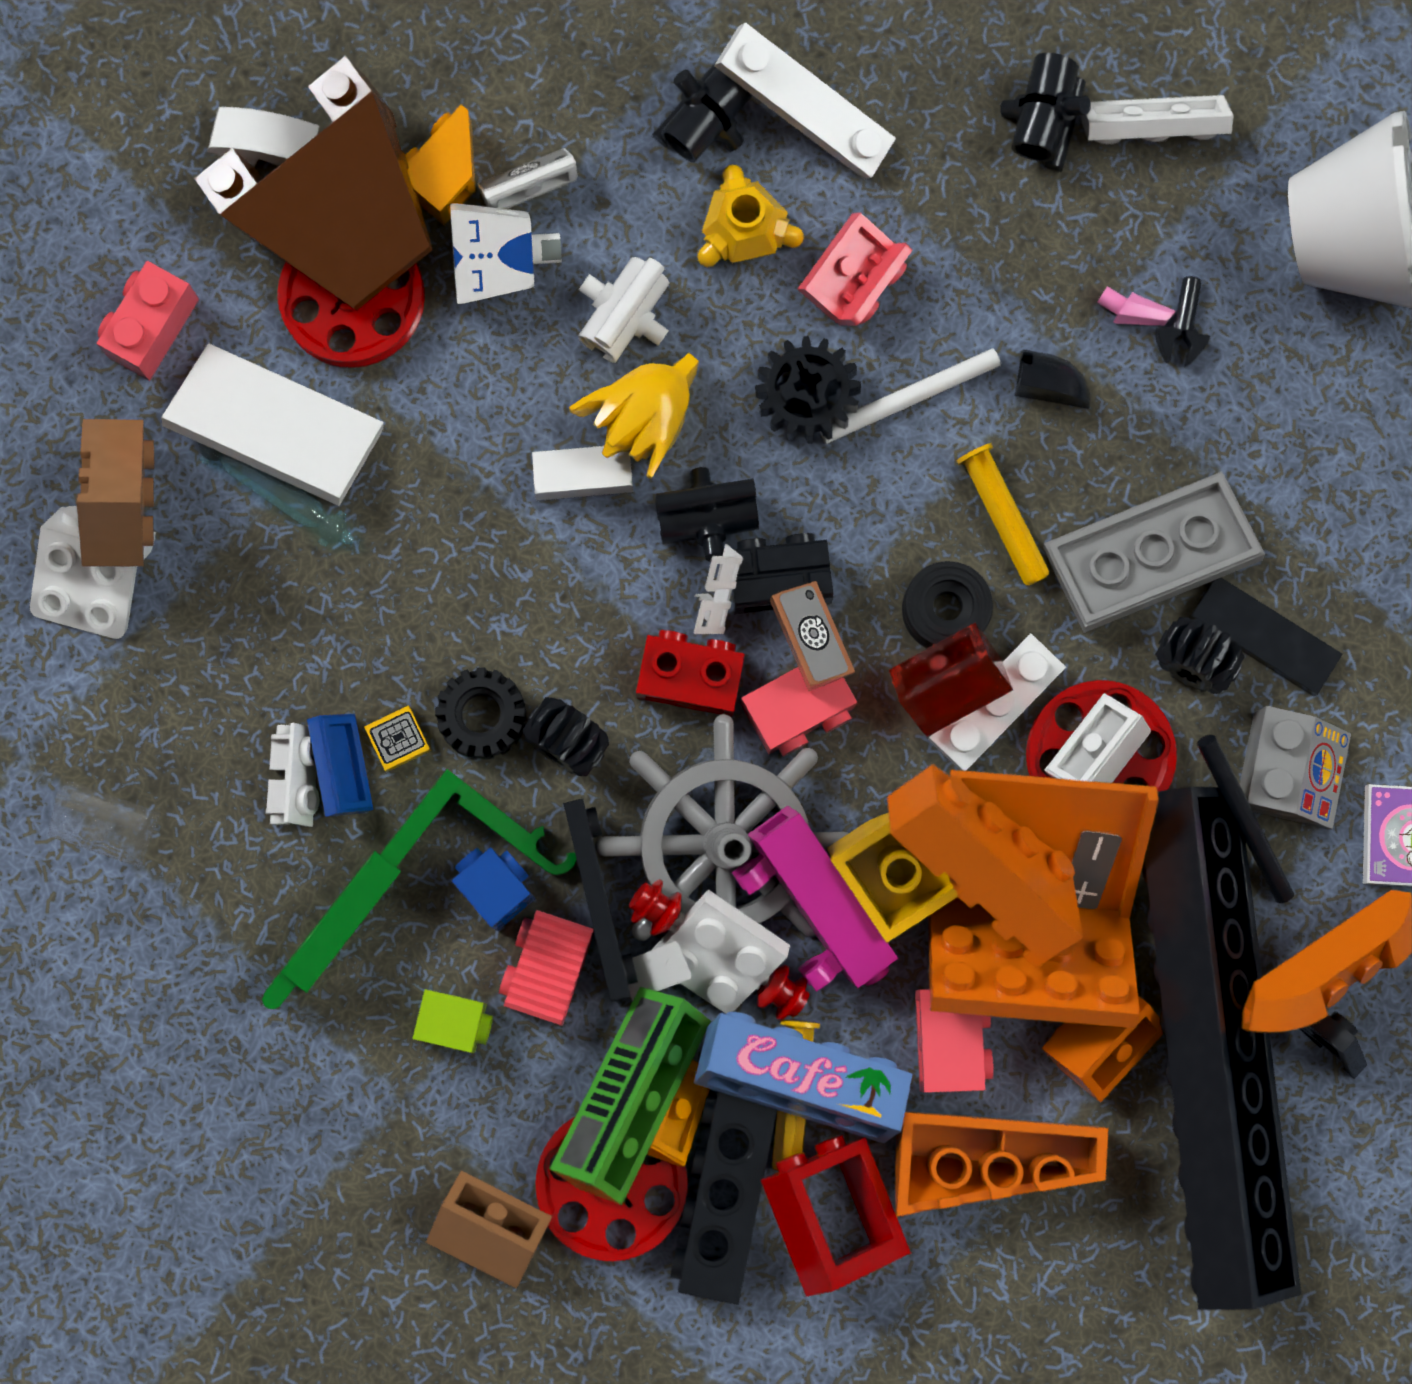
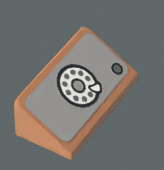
(811, 635)

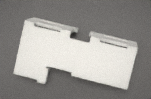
(715, 609)

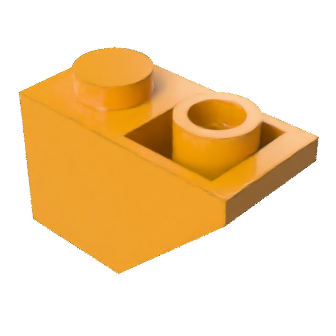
(444, 165)

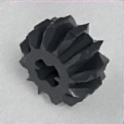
(1200, 655)
(566, 736)

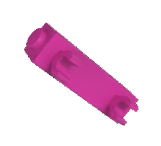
(823, 899)

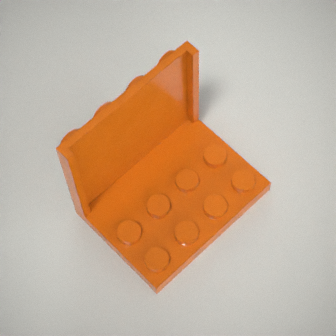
(1094, 978)

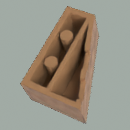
(115, 493)

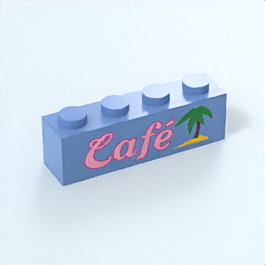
(803, 1077)

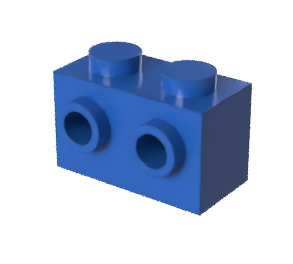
(493, 885)

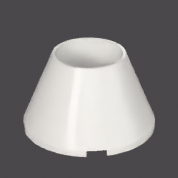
(1356, 215)

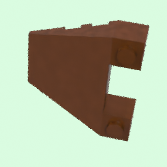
(336, 204)

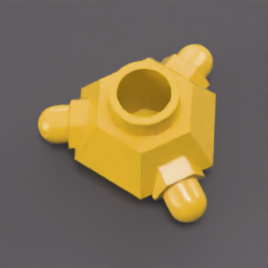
(744, 222)

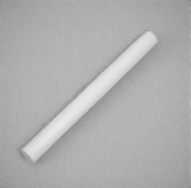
(917, 392)

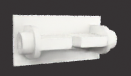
(296, 797)

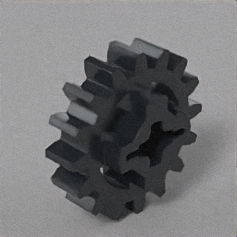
(792, 399)

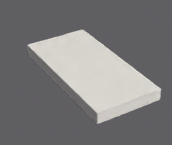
(272, 424)

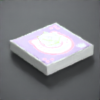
(1387, 835)

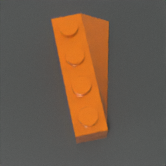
(977, 1159)

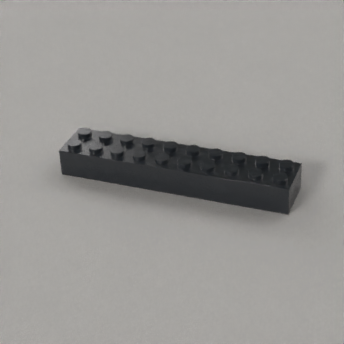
(1216, 1069)

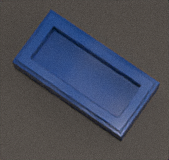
(340, 764)

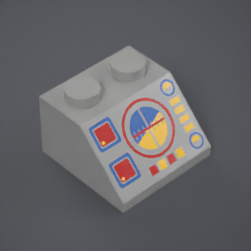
(1294, 766)

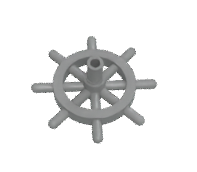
(721, 841)

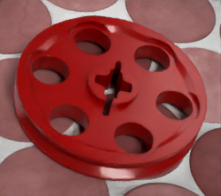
(334, 315)
(1047, 735)
(592, 1239)

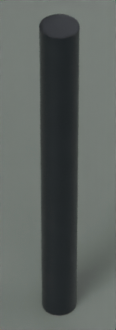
(1245, 818)

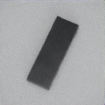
(1268, 636)

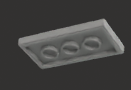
(1153, 552)

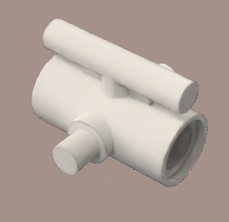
(624, 308)

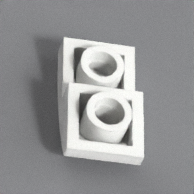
(259, 134)

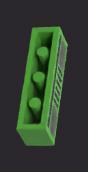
(630, 1095)

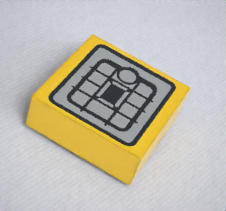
(397, 738)

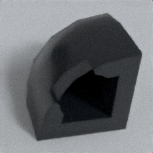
(1051, 380)

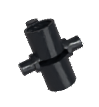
(1047, 110)
(703, 114)
(707, 512)

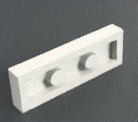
(1158, 119)
(1030, 671)

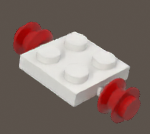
(723, 950)

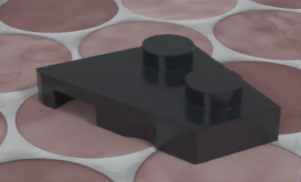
(1339, 1038)

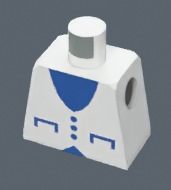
(496, 251)

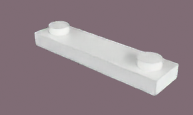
(804, 101)

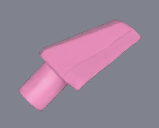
(1135, 309)

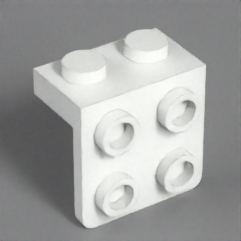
(74, 594)

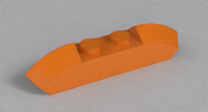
(1323, 971)

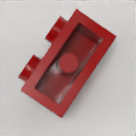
(690, 673)

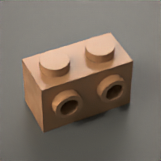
(488, 1229)

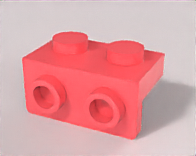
(855, 272)

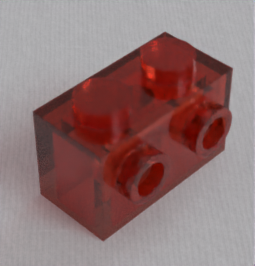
(954, 680)

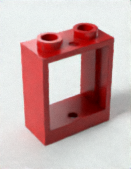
(801, 1228)

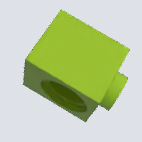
(452, 1021)

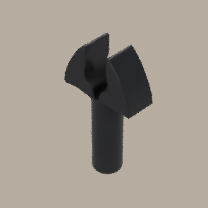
(1183, 324)

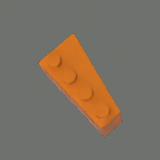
(989, 861)

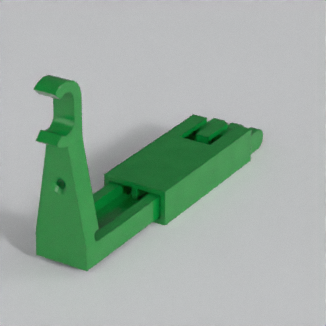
(380, 872)

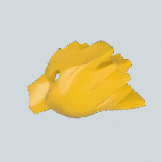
(642, 410)

